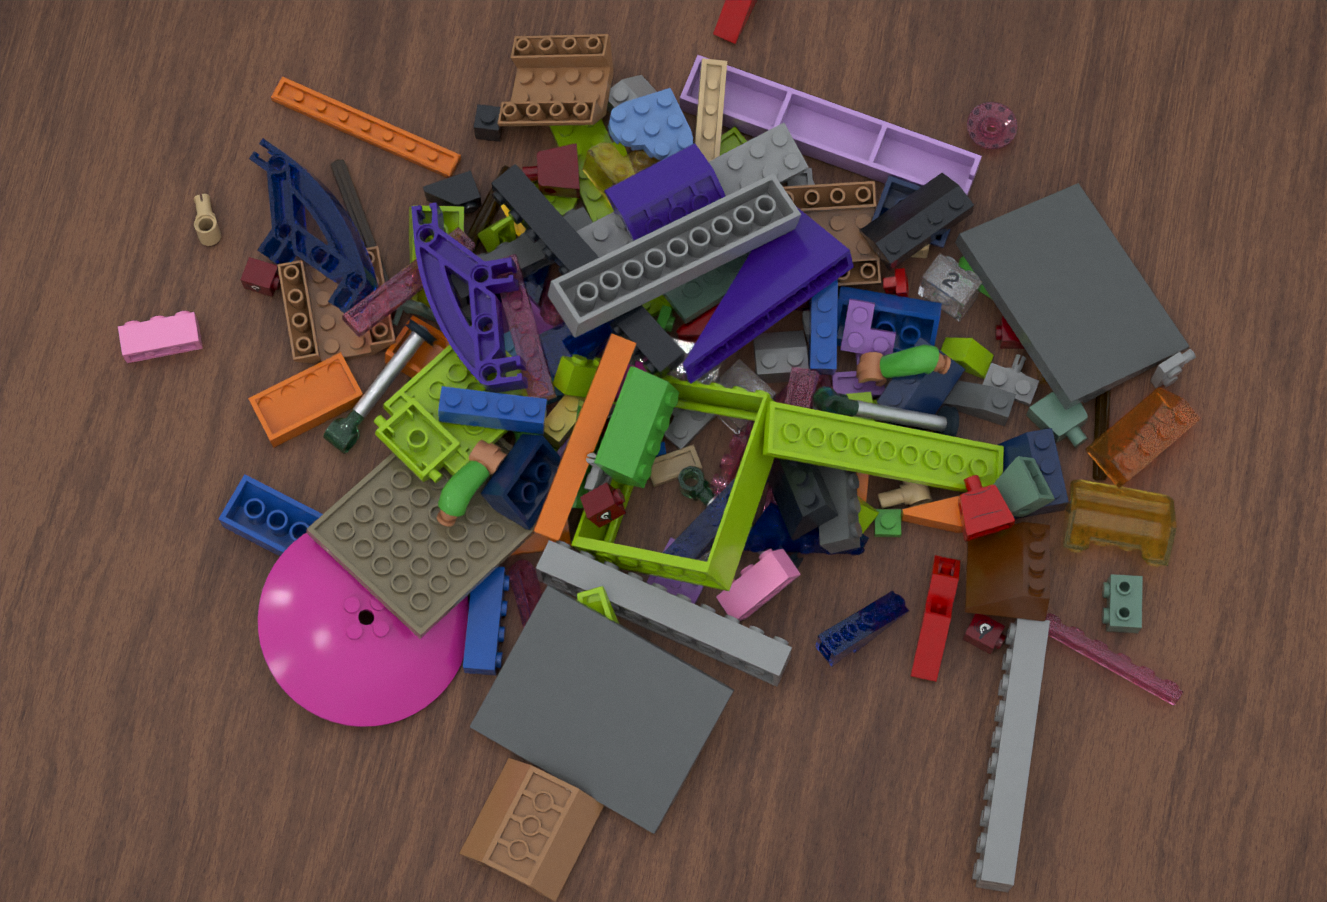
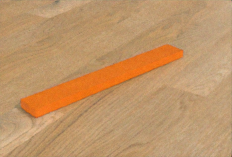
(366, 127)
(584, 436)

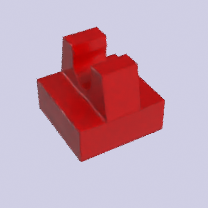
(897, 284)

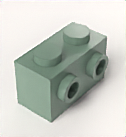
(1123, 603)

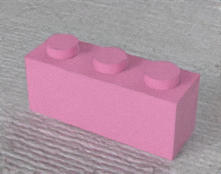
(160, 336)
(758, 584)

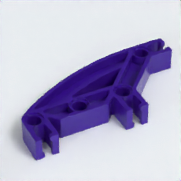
(478, 349)

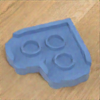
(651, 125)

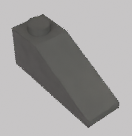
(981, 401)

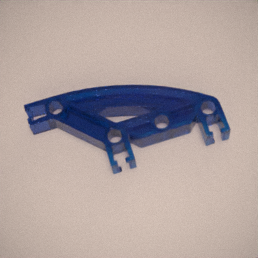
(346, 254)

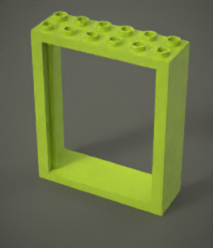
(739, 511)

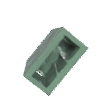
(1065, 423)
(1024, 487)

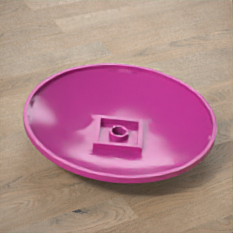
(335, 662)

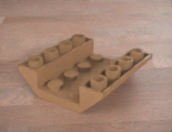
(559, 80)
(842, 212)
(317, 325)
(532, 828)

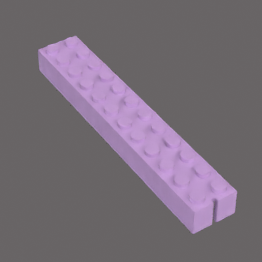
(834, 132)

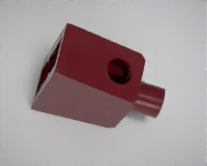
(556, 171)

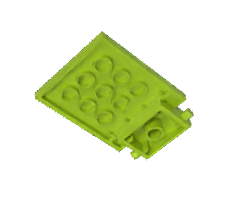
(414, 423)

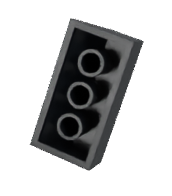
(917, 220)
(800, 496)

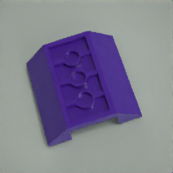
(665, 192)

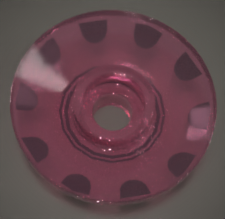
(993, 115)

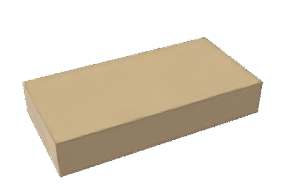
(668, 466)

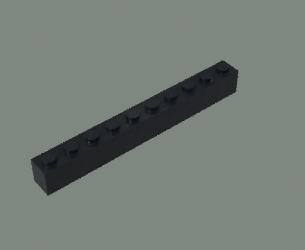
(570, 252)

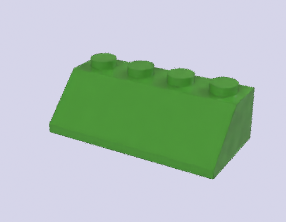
(636, 428)

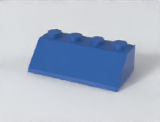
(894, 313)
(266, 516)

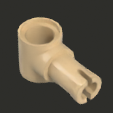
(205, 220)
(908, 493)

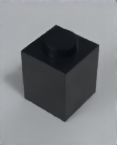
(486, 123)

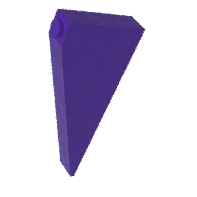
(767, 289)

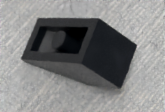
(455, 191)

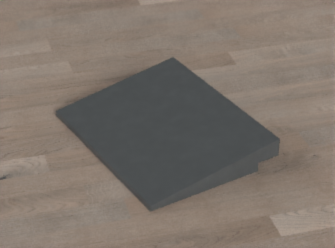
(1071, 295)
(602, 708)

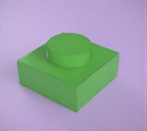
(665, 318)
(887, 523)

